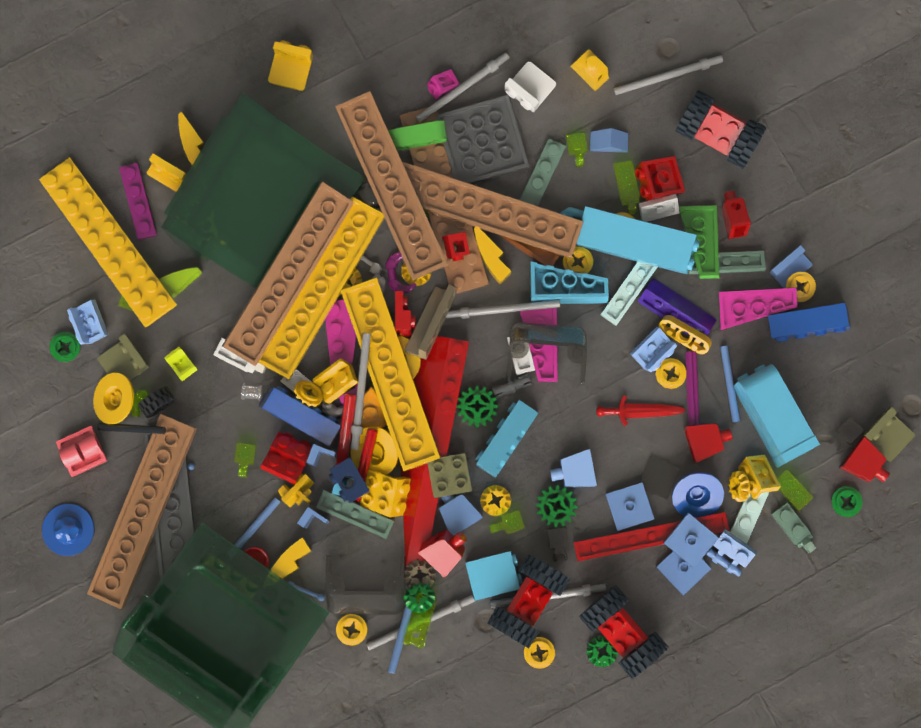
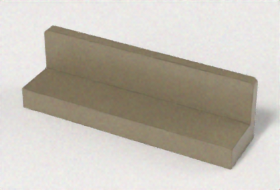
(431, 321)

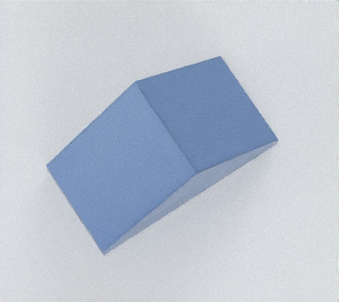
(609, 141)

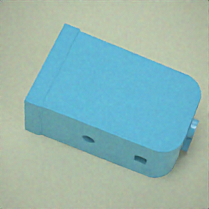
(775, 414)

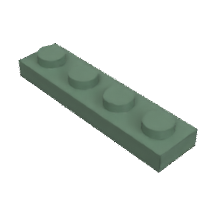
(543, 172)
(738, 262)
(355, 514)

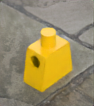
(590, 68)

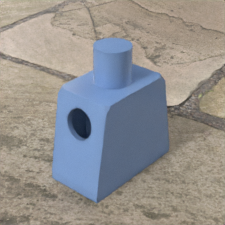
(458, 513)

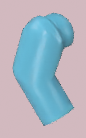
(573, 213)

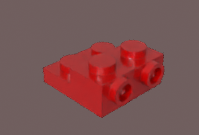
(659, 178)
(404, 320)
(286, 457)

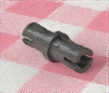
(511, 386)

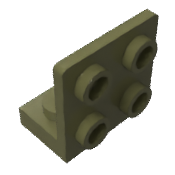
(123, 359)
(889, 434)
(449, 475)

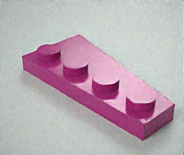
(749, 305)
(340, 333)
(543, 356)

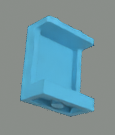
(493, 575)

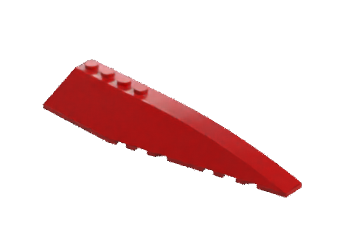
(438, 390)

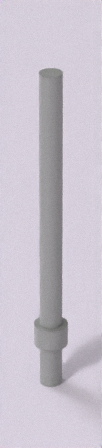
(703, 64)
(491, 67)
(466, 312)
(356, 428)
(585, 590)
(454, 606)

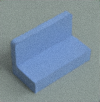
(791, 264)
(316, 453)
(308, 516)

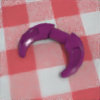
(393, 283)

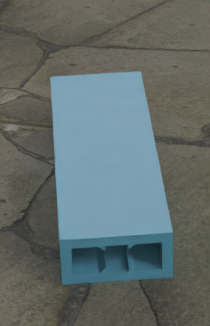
(637, 240)

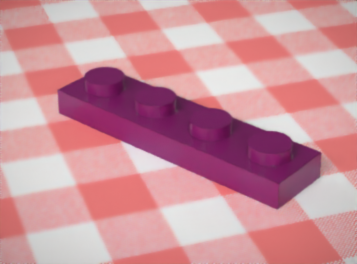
(138, 201)

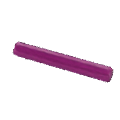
(692, 388)

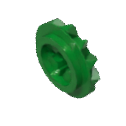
(56, 346)
(845, 492)
(425, 602)
(592, 652)

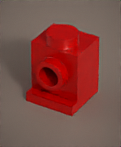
(461, 244)

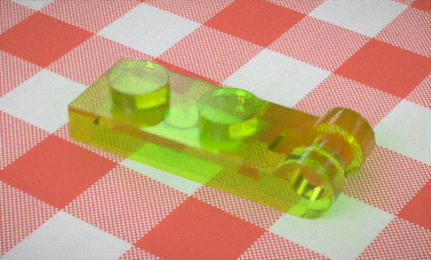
(419, 624)

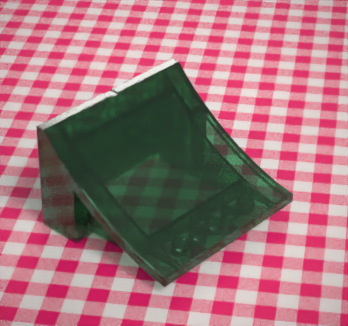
(250, 191)
(218, 631)

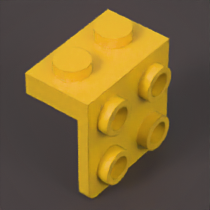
(290, 65)
(386, 494)

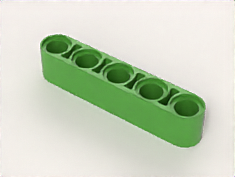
(419, 135)

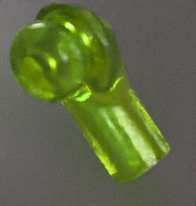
(138, 397)

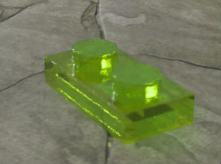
(793, 490)

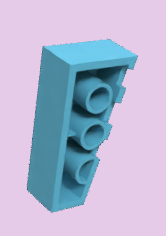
(567, 286)
(506, 439)

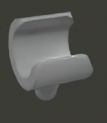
(375, 267)

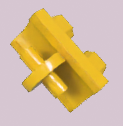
(298, 492)

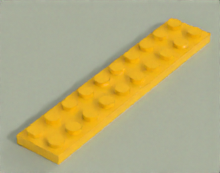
(108, 242)
(322, 289)
(391, 375)

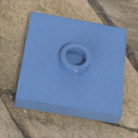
(630, 506)
(690, 540)
(680, 573)

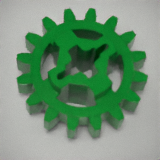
(477, 398)
(561, 495)

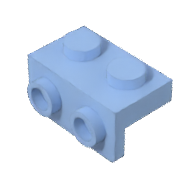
(87, 322)
(653, 350)

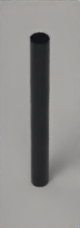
(131, 428)

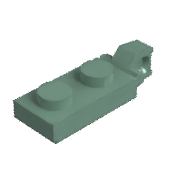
(794, 527)

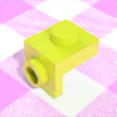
(180, 363)

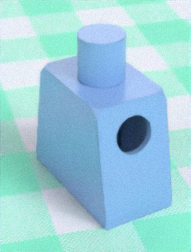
(576, 470)

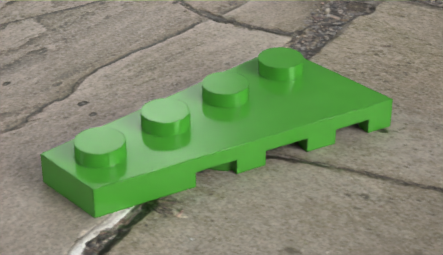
(703, 223)

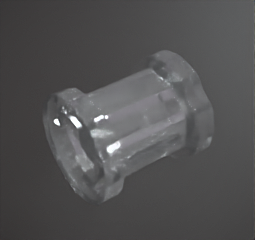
(246, 389)

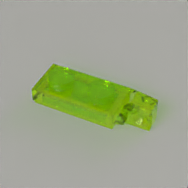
(627, 185)

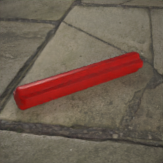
(345, 431)
(366, 455)

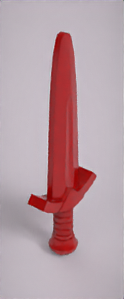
(632, 410)

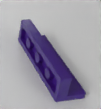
(667, 302)

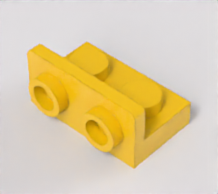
(165, 173)
(336, 380)
(759, 474)

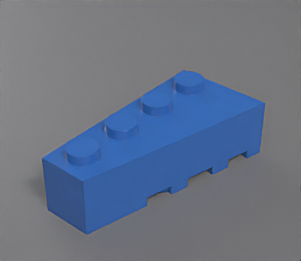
(809, 321)
(300, 416)

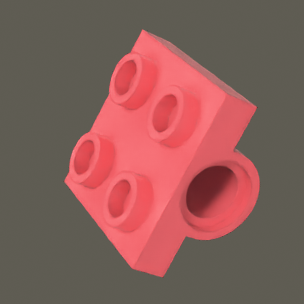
(81, 451)

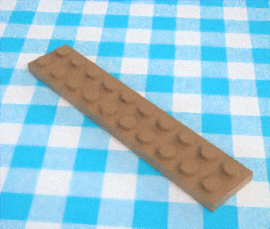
(391, 185)
(494, 212)
(465, 273)
(288, 274)
(141, 512)

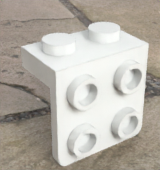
(530, 86)

